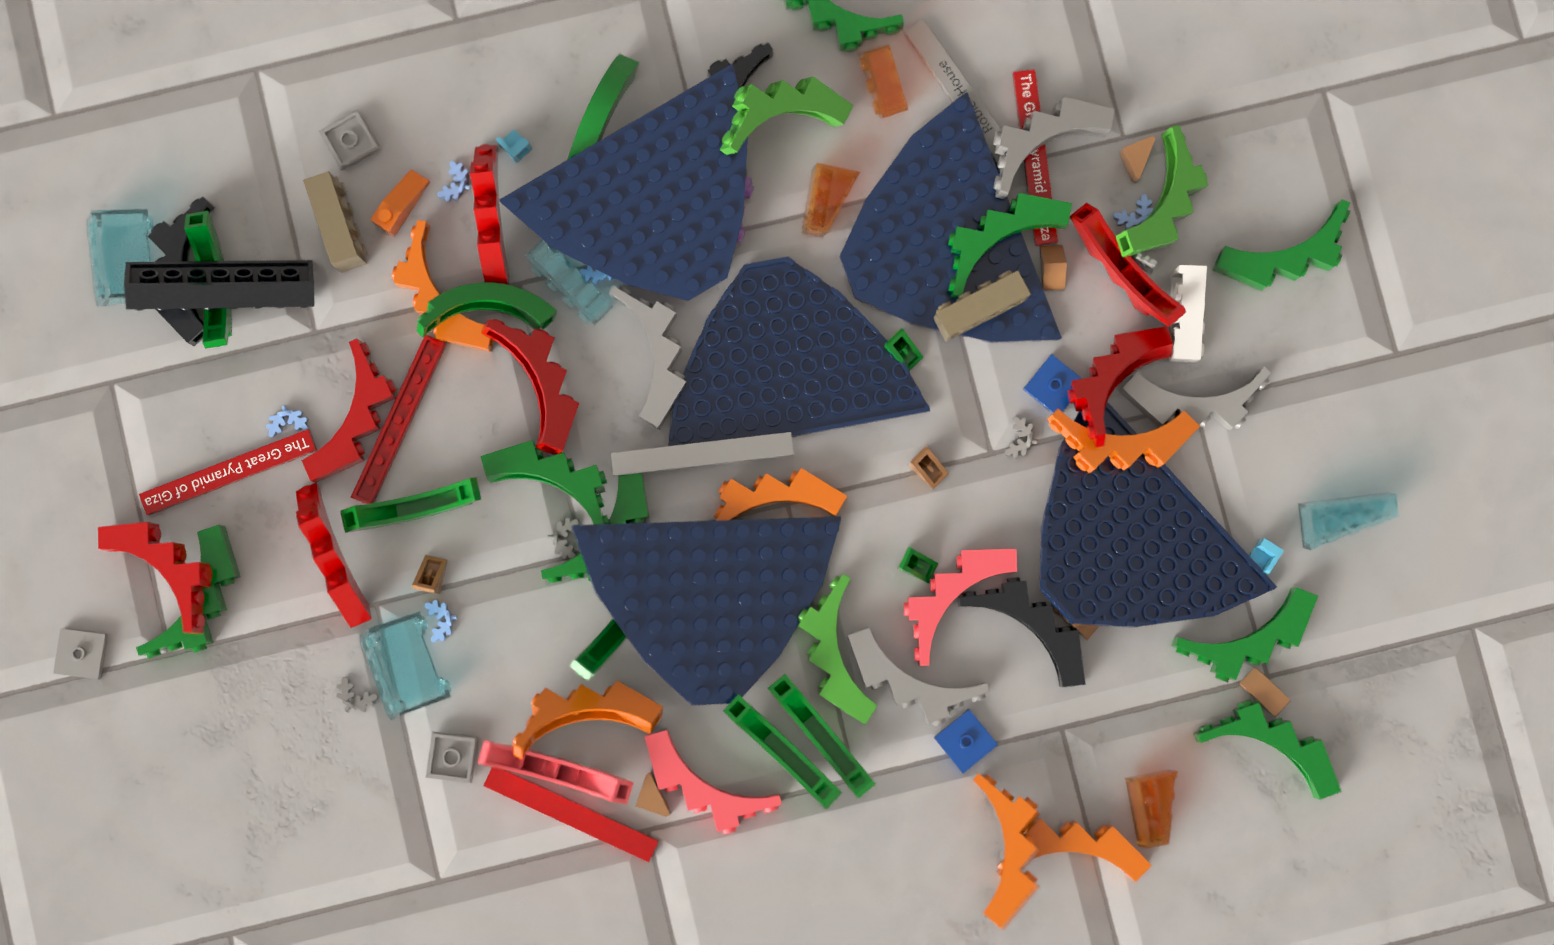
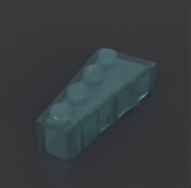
(568, 282)
(1335, 518)

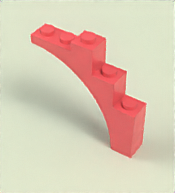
(973, 567)
(558, 771)
(726, 807)

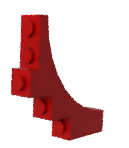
(487, 214)
(1141, 290)
(1127, 355)
(546, 377)
(361, 420)
(328, 557)
(169, 559)

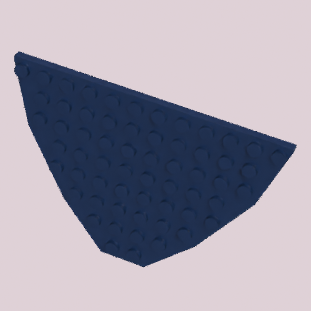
(650, 199)
(901, 236)
(788, 359)
(1136, 545)
(708, 597)

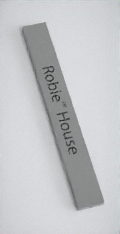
(951, 78)

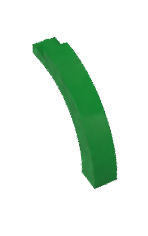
(603, 103)
(207, 248)
(487, 296)
(411, 507)
(599, 651)
(821, 736)
(782, 751)

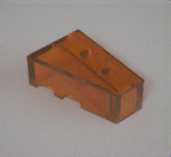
(882, 81)
(825, 197)
(1151, 806)

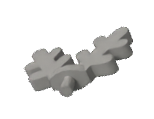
(1144, 262)
(1026, 431)
(559, 545)
(346, 696)

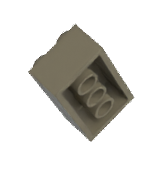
(335, 221)
(982, 305)

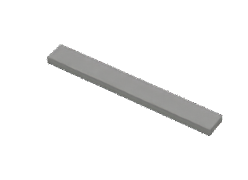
(702, 454)

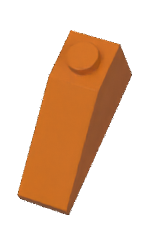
(399, 203)

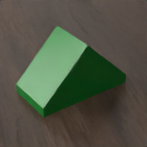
(906, 349)
(917, 565)

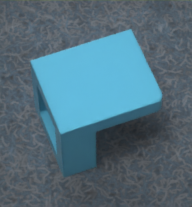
(514, 145)
(1266, 554)

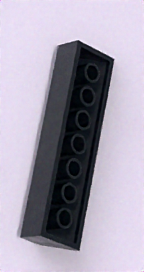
(219, 284)

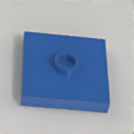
(1052, 384)
(965, 741)

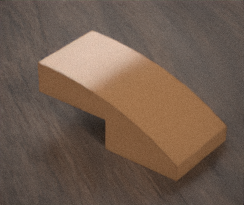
(1265, 692)

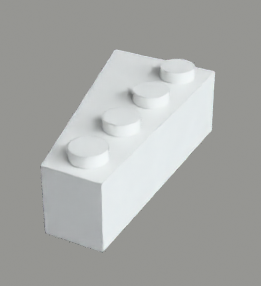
(1188, 289)

